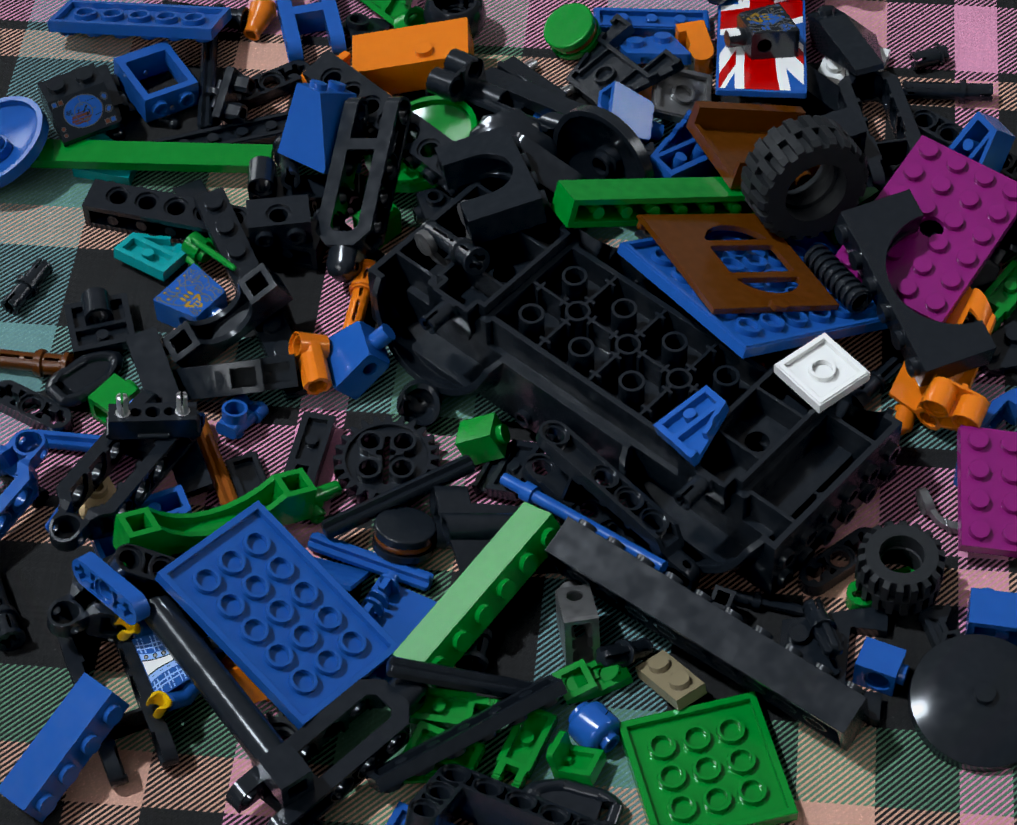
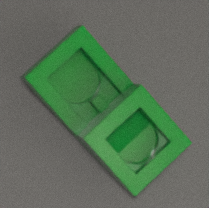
(591, 680)

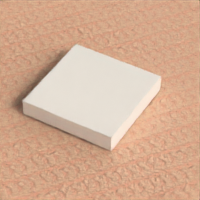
(821, 372)

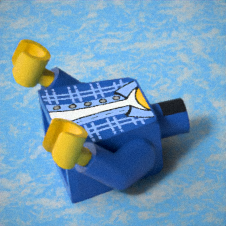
(169, 682)

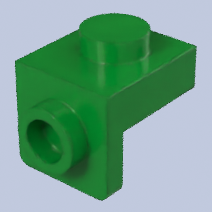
(574, 761)

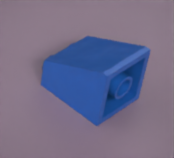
(314, 123)

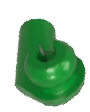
(324, 493)

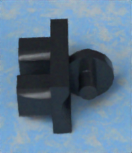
(228, 94)

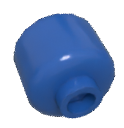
(594, 726)

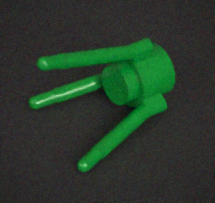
(201, 250)

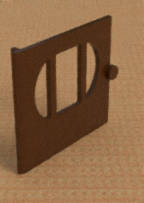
(724, 291)

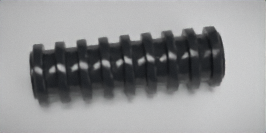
(838, 279)

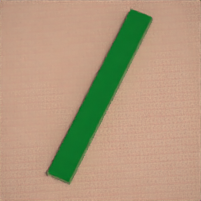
(150, 156)

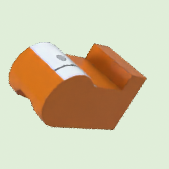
(697, 41)

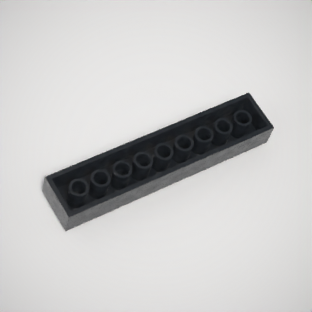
(710, 633)

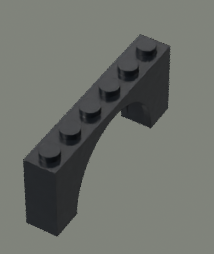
(925, 344)

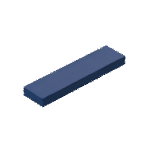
(650, 21)

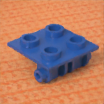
(396, 607)

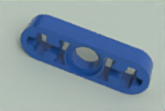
(111, 588)

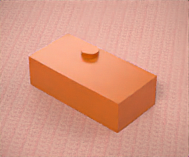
(405, 56)

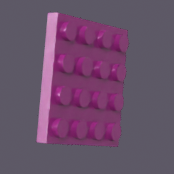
(987, 491)

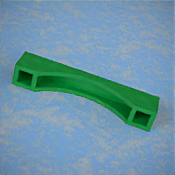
(285, 495)

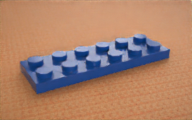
(140, 19)

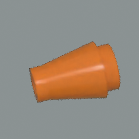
(259, 18)

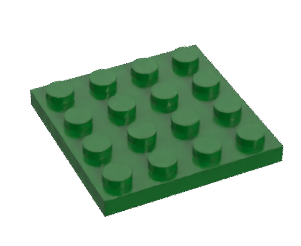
(708, 765)

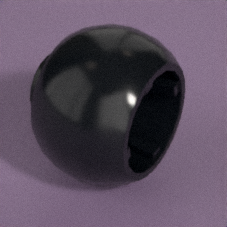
(453, 9)

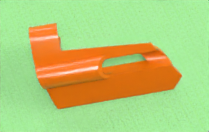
(949, 400)

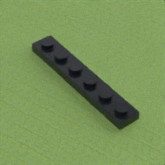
(454, 740)

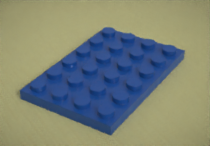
(277, 613)

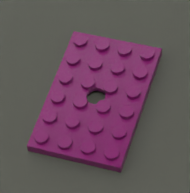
(975, 212)

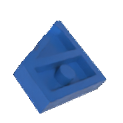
(645, 49)
(693, 424)

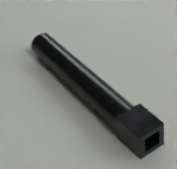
(276, 759)

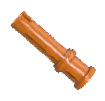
(358, 296)

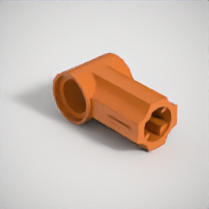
(312, 357)

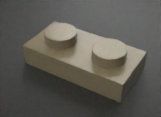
(671, 680)

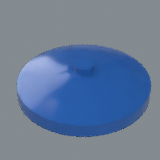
(22, 136)

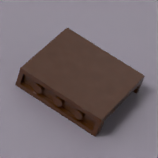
(730, 131)

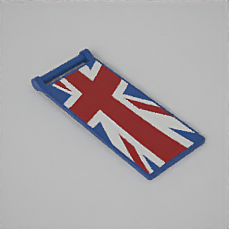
(760, 77)

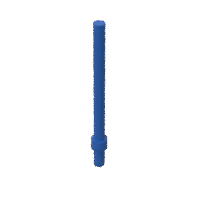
(532, 494)

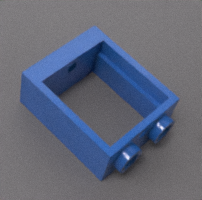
(149, 62)

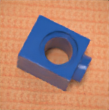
(880, 666)

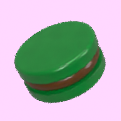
(572, 31)

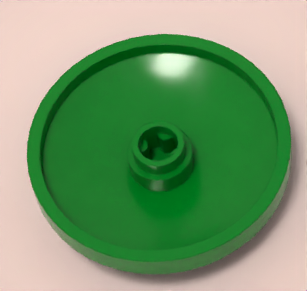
(450, 118)

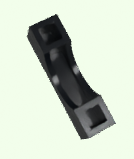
(201, 341)

